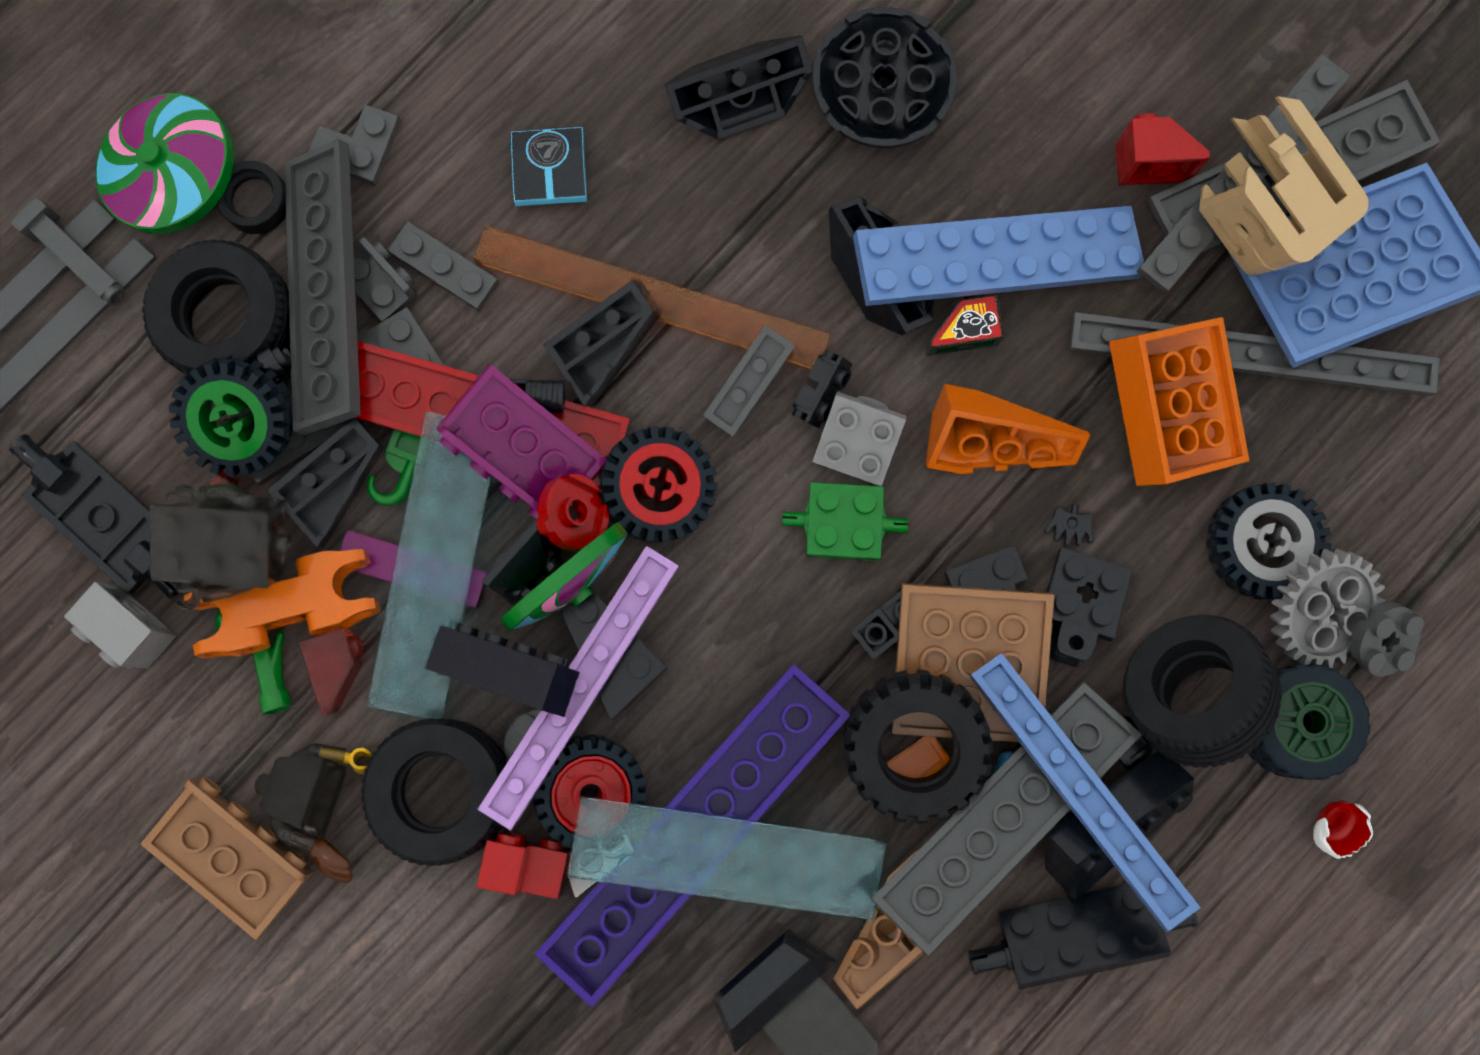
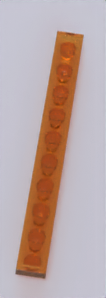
(678, 305)

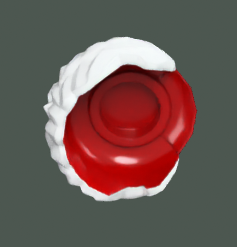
(1342, 828)

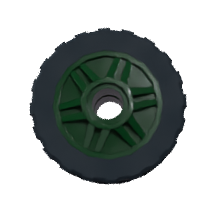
(1318, 726)

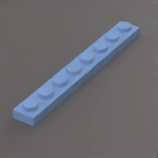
(1085, 793)

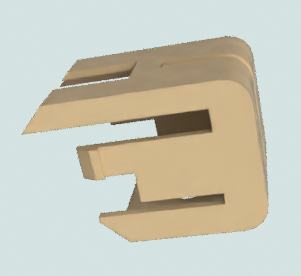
(1311, 185)

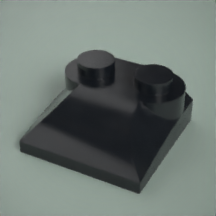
(523, 566)

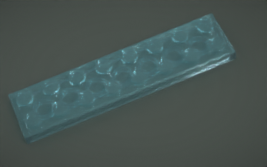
(428, 576)
(725, 858)

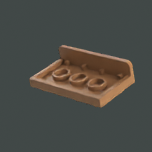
(227, 856)

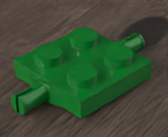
(845, 521)

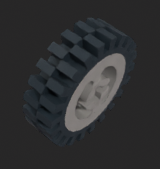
(1237, 539)

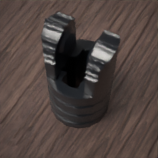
(546, 392)

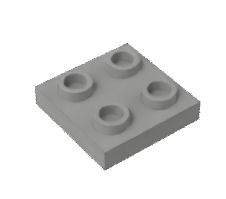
(859, 437)

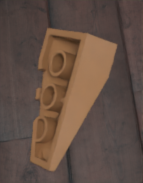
(875, 957)

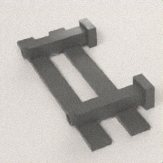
(63, 250)

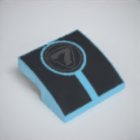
(548, 166)

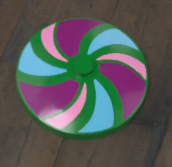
(164, 163)
(568, 582)

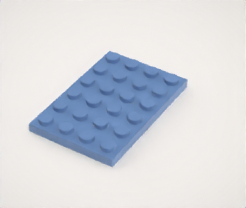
(1381, 273)

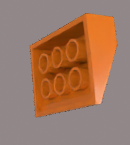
(1179, 402)

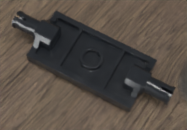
(92, 512)
(1075, 937)

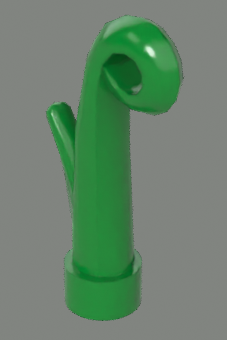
(269, 673)

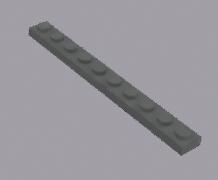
(1265, 357)

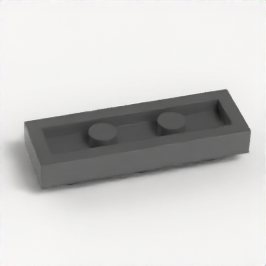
(443, 266)
(749, 380)

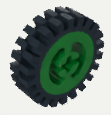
(232, 388)

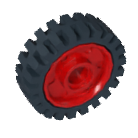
(583, 763)

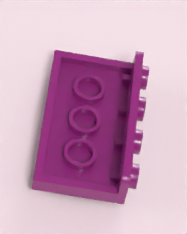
(514, 439)

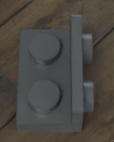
(378, 284)

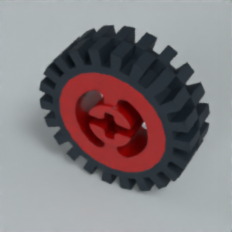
(693, 494)

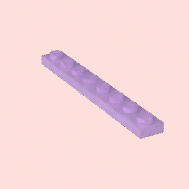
(595, 663)

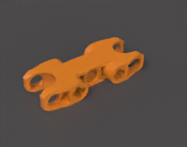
(310, 597)

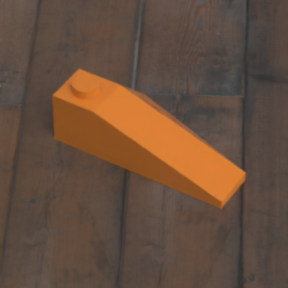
(986, 431)

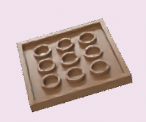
(962, 630)

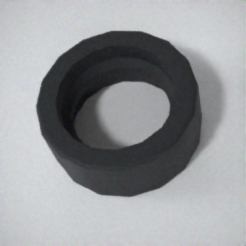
(272, 216)

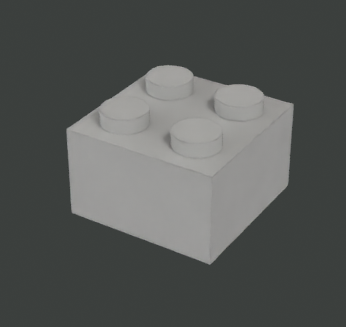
(119, 627)

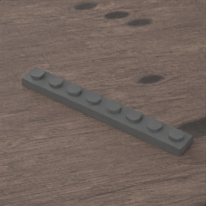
(1193, 231)

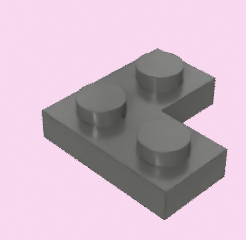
(368, 144)

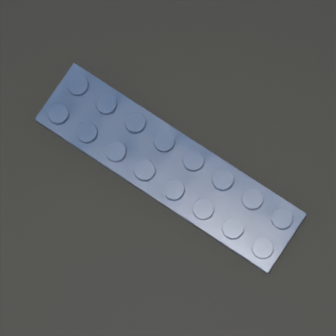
(997, 255)

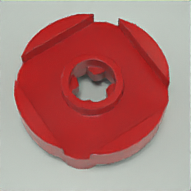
(554, 514)

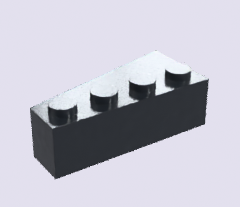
(1146, 793)

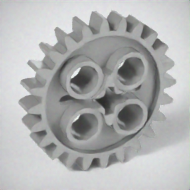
(1325, 606)

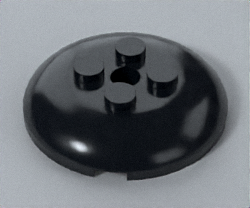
(891, 46)

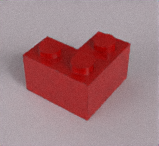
(523, 866)

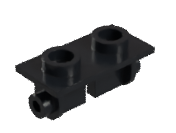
(832, 374)

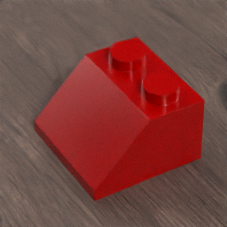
(1157, 152)

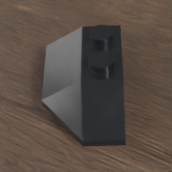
(741, 87)
(843, 222)

